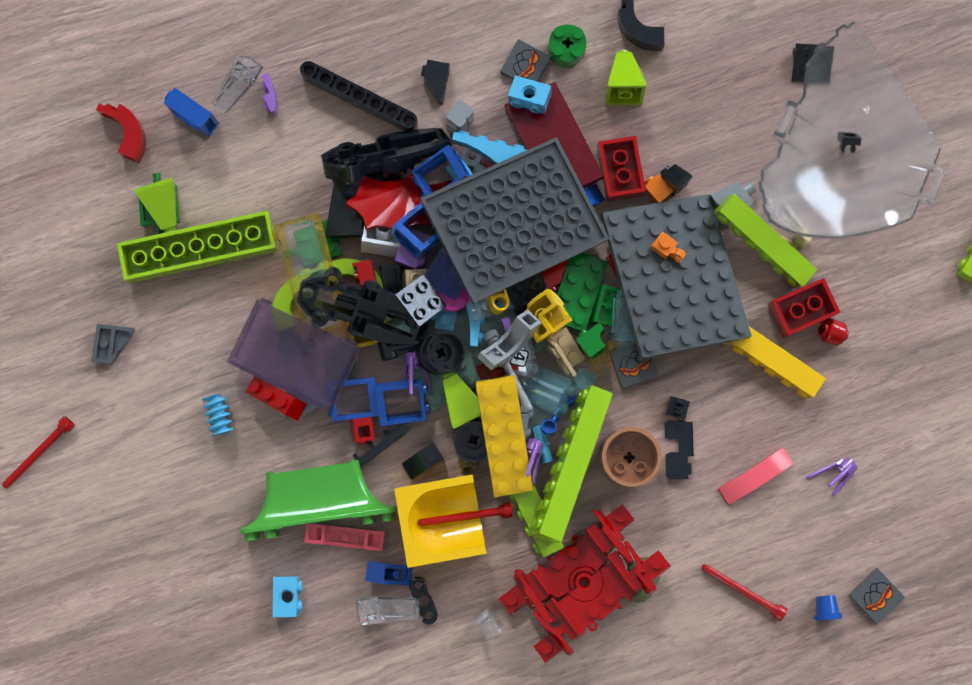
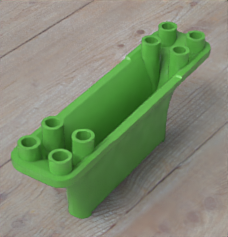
(315, 497)

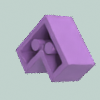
(406, 259)

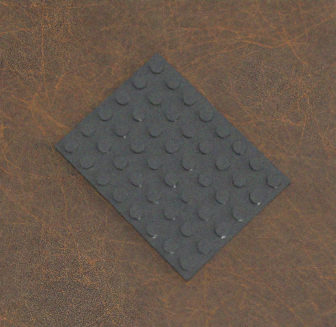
(514, 220)
(670, 302)

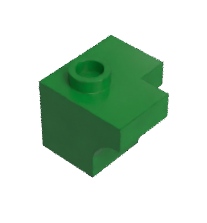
(590, 342)

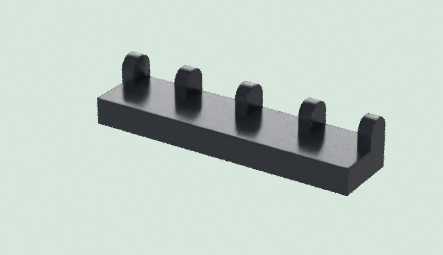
(381, 446)

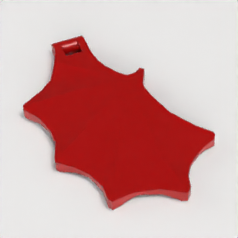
(388, 201)

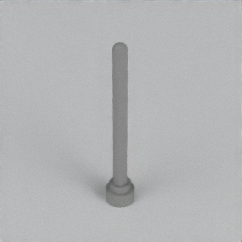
(490, 338)

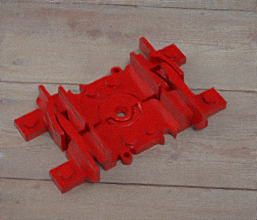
(566, 573)

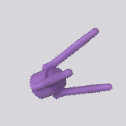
(411, 364)
(534, 452)
(846, 469)

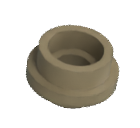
(469, 468)

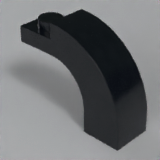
(637, 33)

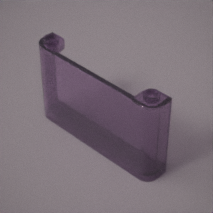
(294, 355)

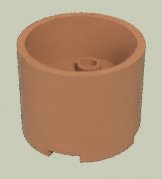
(638, 444)

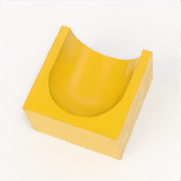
(439, 541)

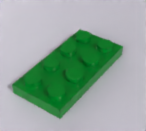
(580, 288)

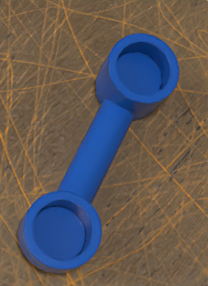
(549, 426)

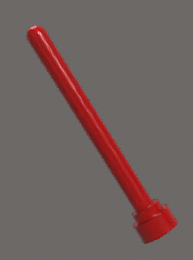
(64, 425)
(503, 510)
(776, 610)

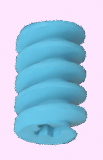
(217, 414)

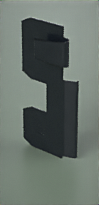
(677, 462)

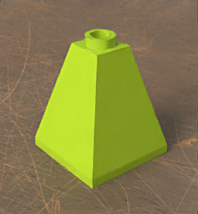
(625, 82)
(160, 202)
(460, 400)

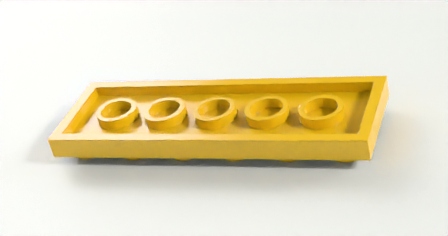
(503, 435)

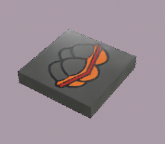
(525, 62)
(631, 368)
(876, 596)

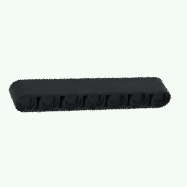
(354, 89)

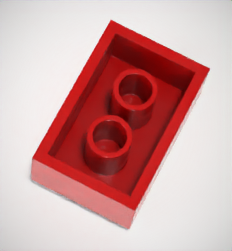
(621, 168)
(803, 308)

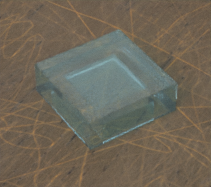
(584, 378)

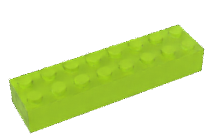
(197, 247)
(571, 464)

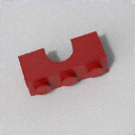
(276, 398)

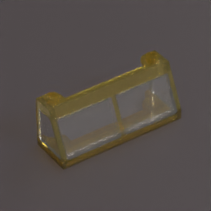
(305, 252)

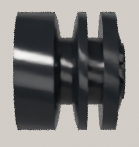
(450, 351)
(467, 449)

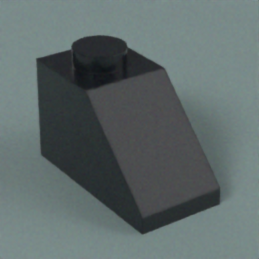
(436, 78)
(676, 178)
(422, 461)

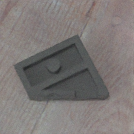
(110, 342)

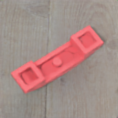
(755, 476)
(344, 536)

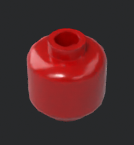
(833, 331)

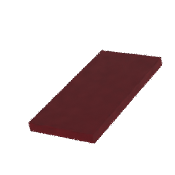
(559, 123)

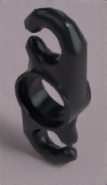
(423, 609)

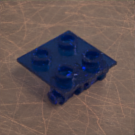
(443, 275)

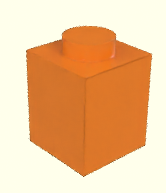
(657, 189)

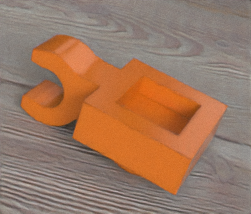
(666, 246)

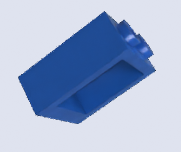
(191, 112)
(434, 162)
(408, 239)
(371, 383)
(401, 418)

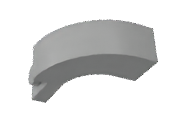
(511, 342)

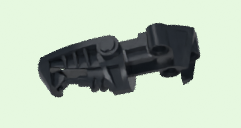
(388, 154)
(360, 306)

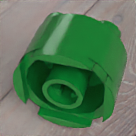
(570, 36)

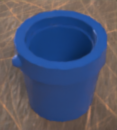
(827, 608)

